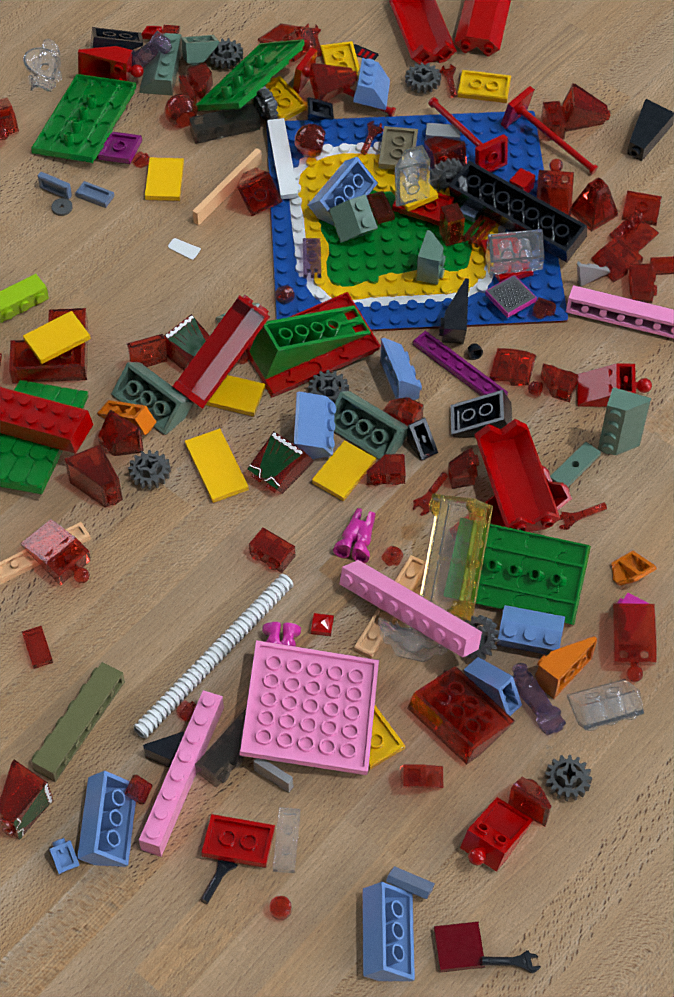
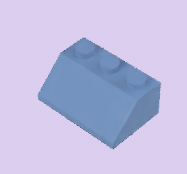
(372, 85)
(398, 370)
(314, 424)
(530, 630)

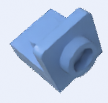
(63, 855)

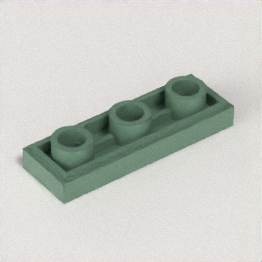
(576, 464)

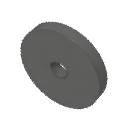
(66, 209)

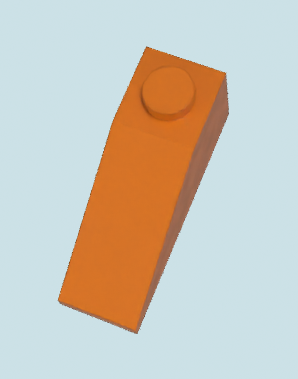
(134, 413)

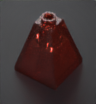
(330, 80)
(583, 109)
(443, 148)
(258, 191)
(595, 205)

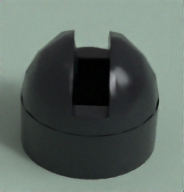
(475, 351)

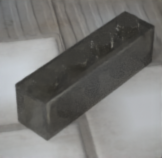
(224, 123)
(223, 754)

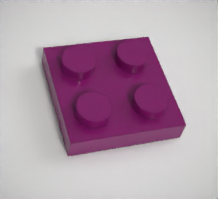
(120, 147)

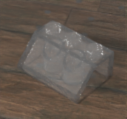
(412, 176)
(515, 252)
(606, 704)

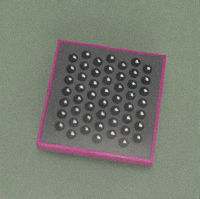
(510, 296)

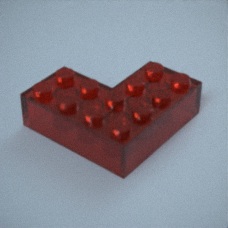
(65, 367)

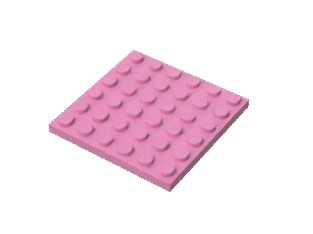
(310, 708)

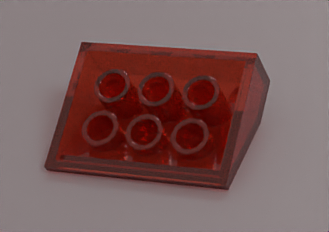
(460, 714)

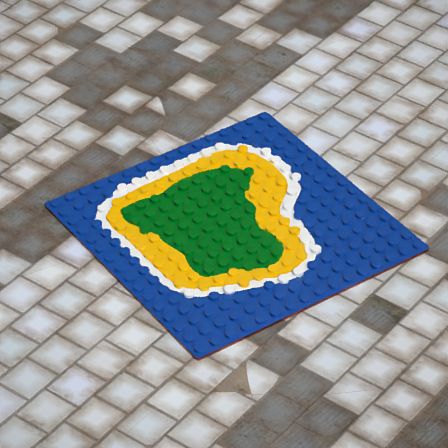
(382, 265)

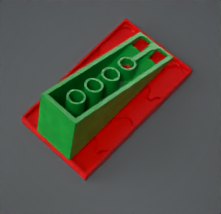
(309, 342)

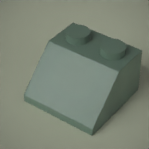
(198, 48)
(353, 218)
(430, 260)

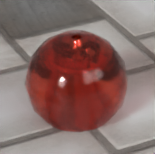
(180, 109)
(310, 140)

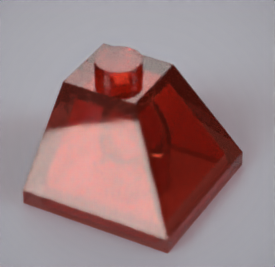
(120, 436)
(530, 800)

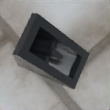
(319, 109)
(421, 439)
(164, 749)

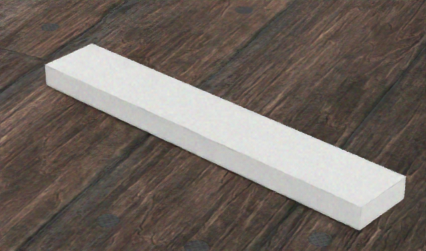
(282, 158)

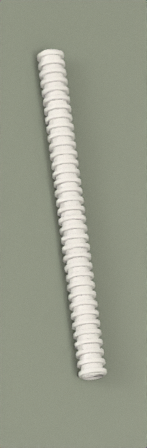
(211, 657)

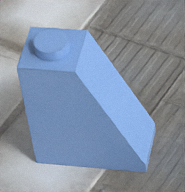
(495, 683)

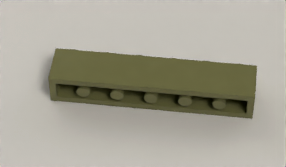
(78, 721)

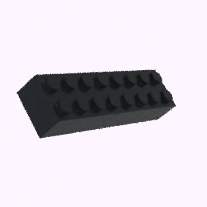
(517, 210)

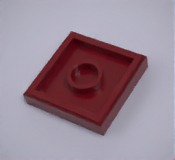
(458, 946)

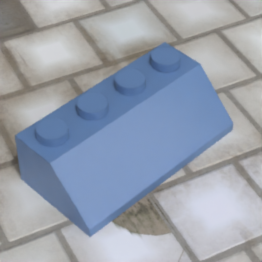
(346, 183)
(106, 821)
(388, 933)

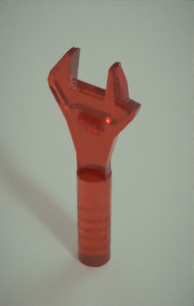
(316, 31)
(448, 73)
(372, 132)
(423, 501)
(571, 518)

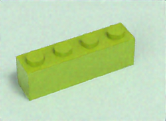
(22, 297)

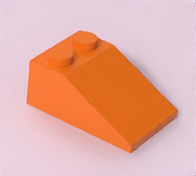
(563, 665)

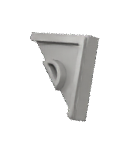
(590, 272)

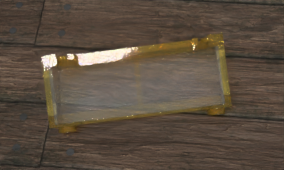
(456, 553)

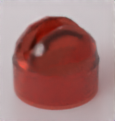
(535, 388)

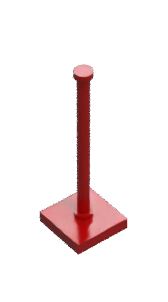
(301, 77)
(519, 107)
(489, 155)

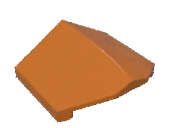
(631, 568)

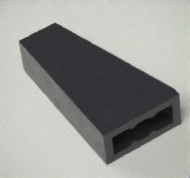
(649, 129)

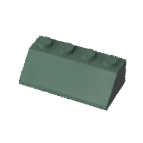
(162, 71)
(144, 387)
(623, 422)
(368, 425)

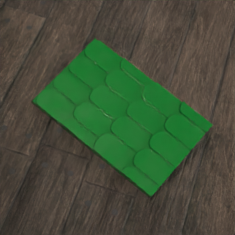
(250, 75)
(84, 118)
(28, 464)
(532, 572)

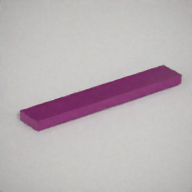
(456, 364)

